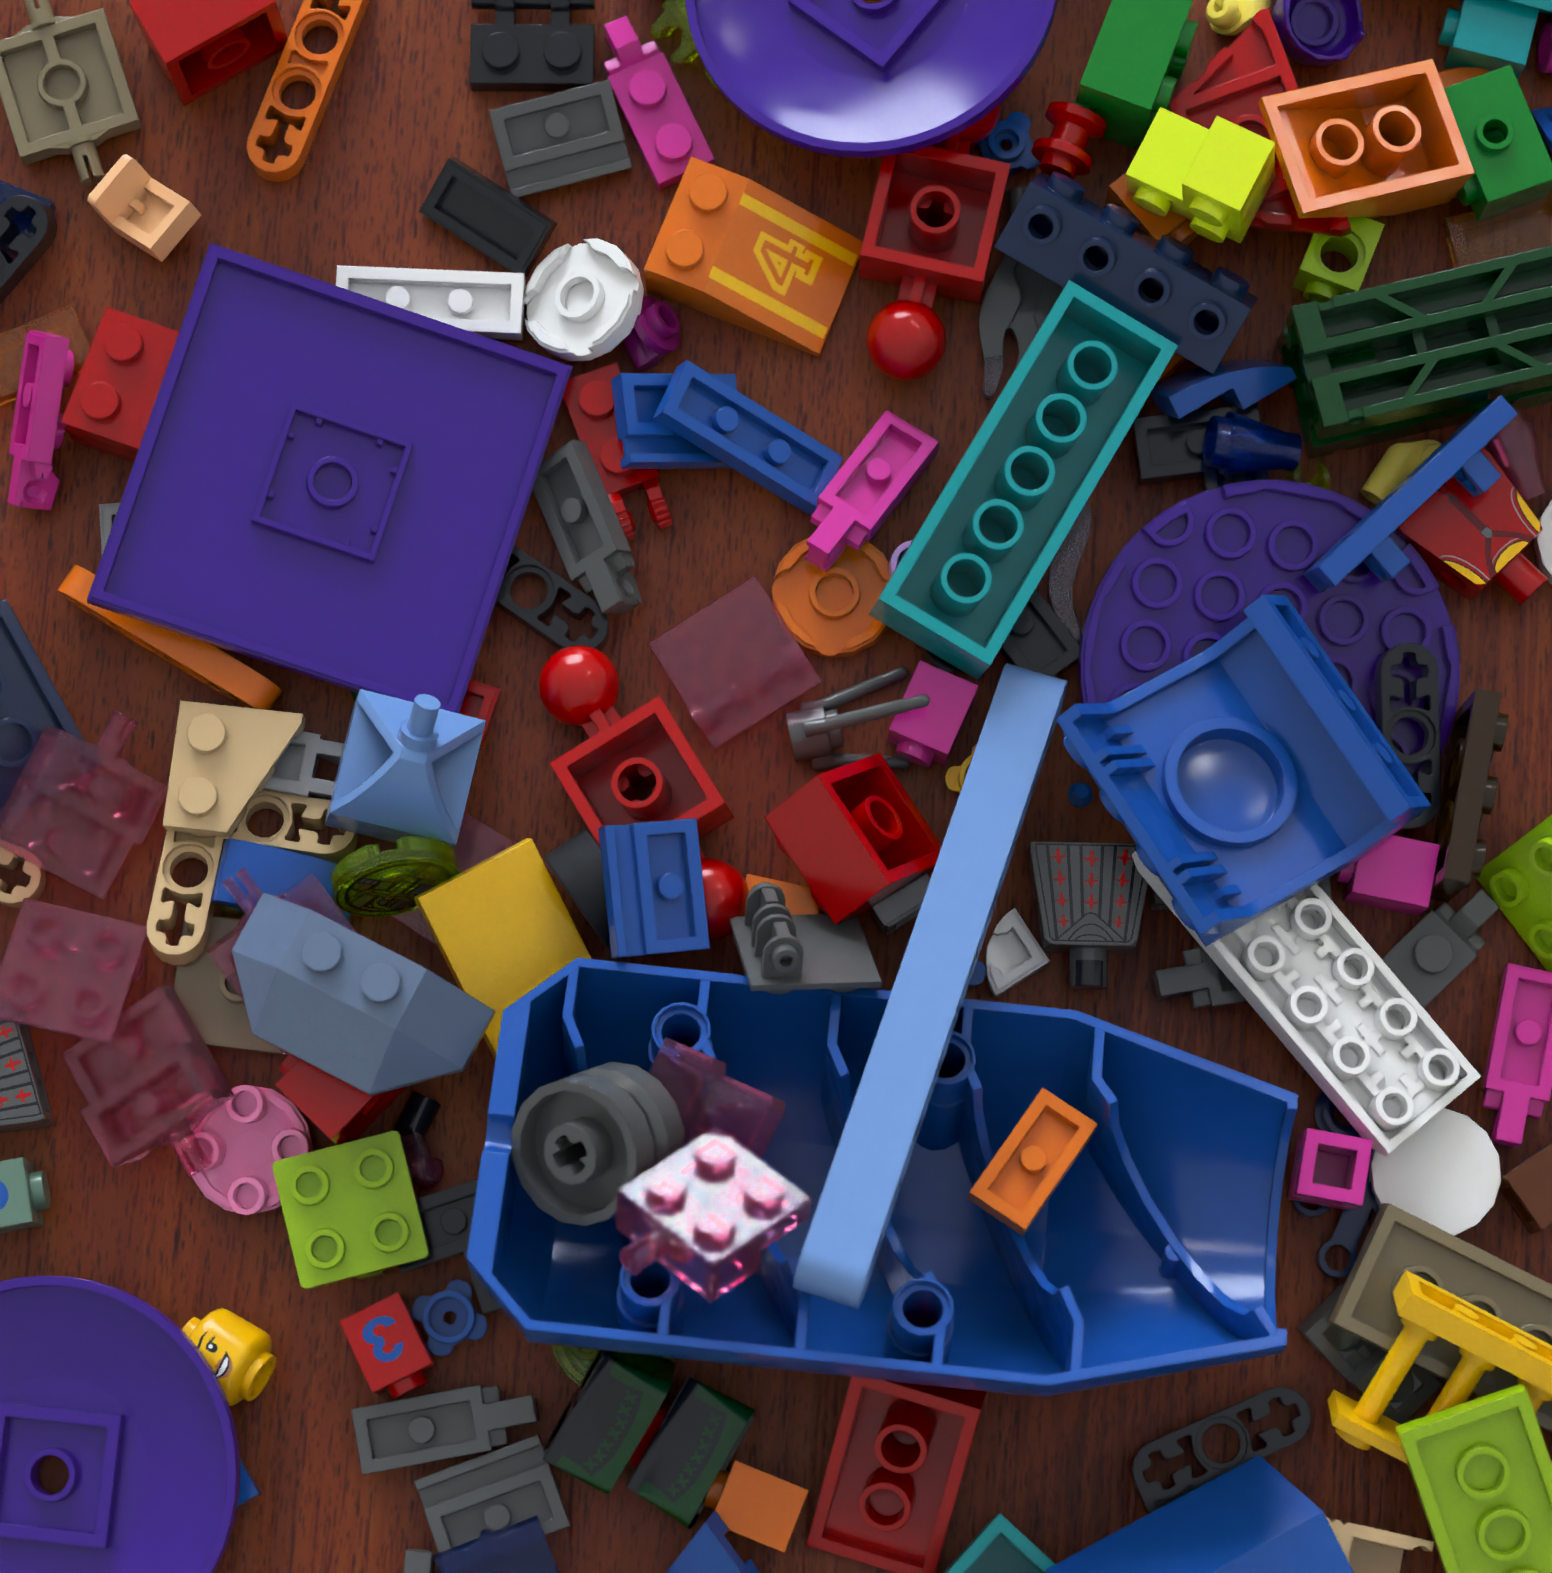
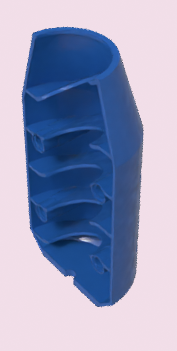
(1129, 1273)

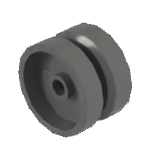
(591, 1137)

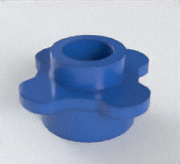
(1016, 131)
(432, 1311)

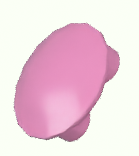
(243, 1144)

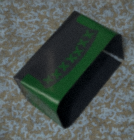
(608, 1416)
(690, 1450)

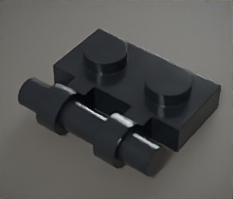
(532, 55)

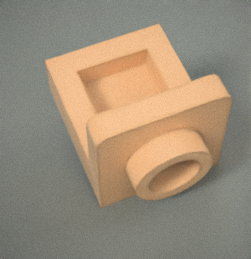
(142, 208)

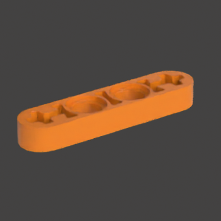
(302, 65)
(190, 655)

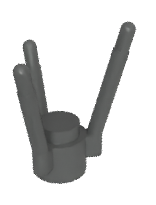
(818, 727)

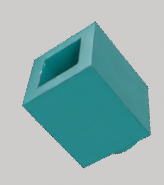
(1488, 35)

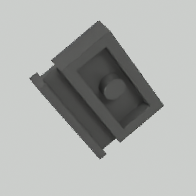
(560, 139)
(492, 1494)

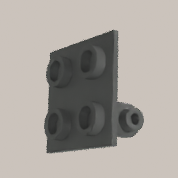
(799, 951)

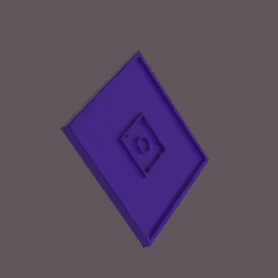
(329, 483)

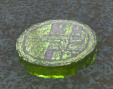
(389, 880)

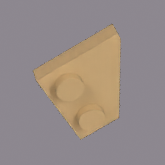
(222, 762)

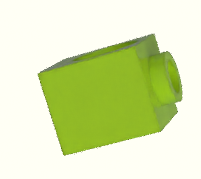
(1322, 283)

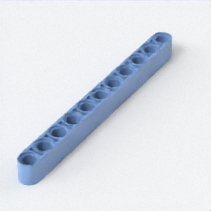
(929, 989)

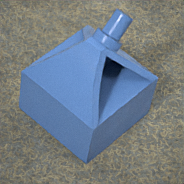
(404, 769)

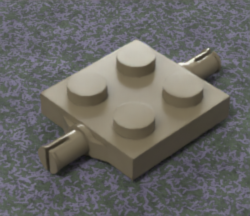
(65, 88)

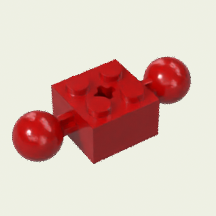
(927, 261)
(646, 745)

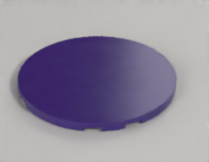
(1219, 551)

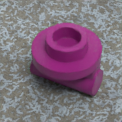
(653, 334)

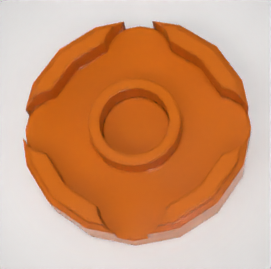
(832, 607)

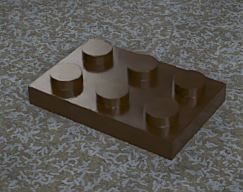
(1467, 792)

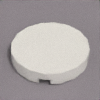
(583, 300)
(1440, 1173)

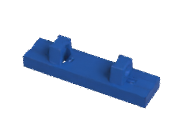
(1457, 458)

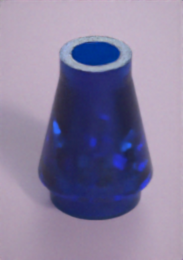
(1246, 445)

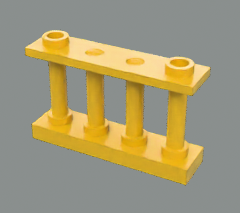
(1483, 1343)

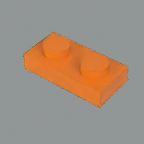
(1032, 1161)

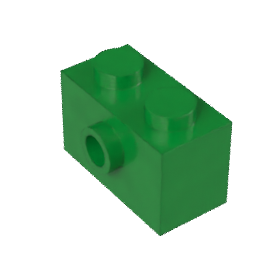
(1501, 144)

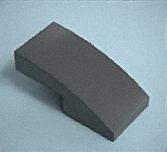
(1359, 1361)

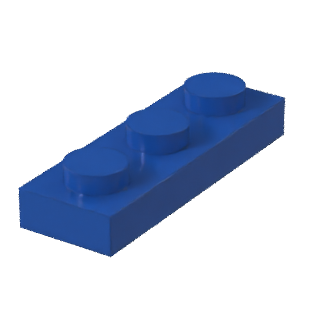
(747, 437)

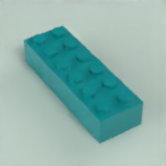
(1023, 480)

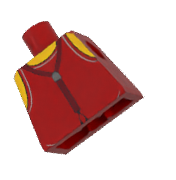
(1477, 538)

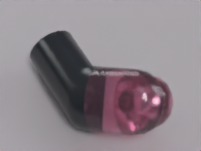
(413, 1126)

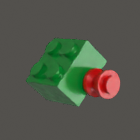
(1123, 85)

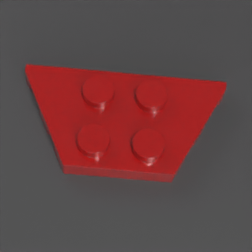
(1231, 89)

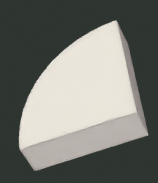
(1012, 954)

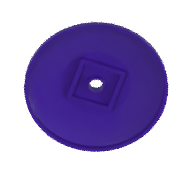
(864, 73)
(133, 1420)

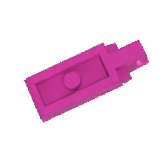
(653, 105)
(37, 420)
(868, 488)
(1519, 1053)

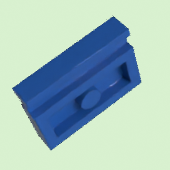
(644, 439)
(654, 888)

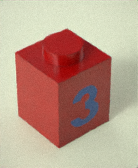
(389, 1346)

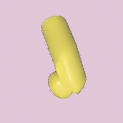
(1233, 16)
(1395, 466)

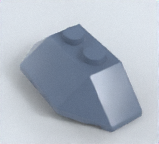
(351, 1001)

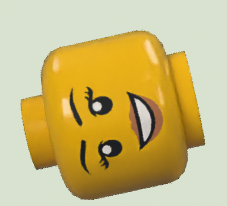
(235, 1352)

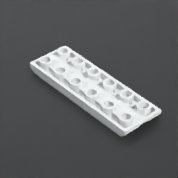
(1341, 1014)

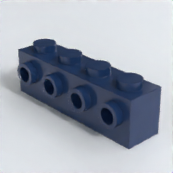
(1113, 259)

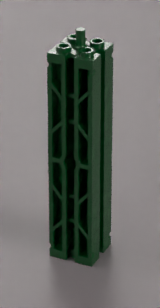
(1421, 352)

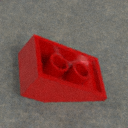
(895, 1473)

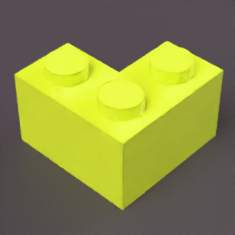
(1202, 174)

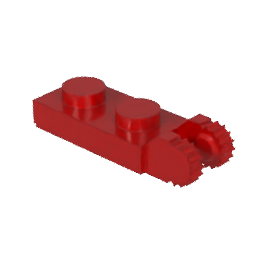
(592, 415)

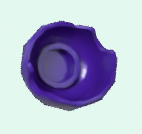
(1319, 30)

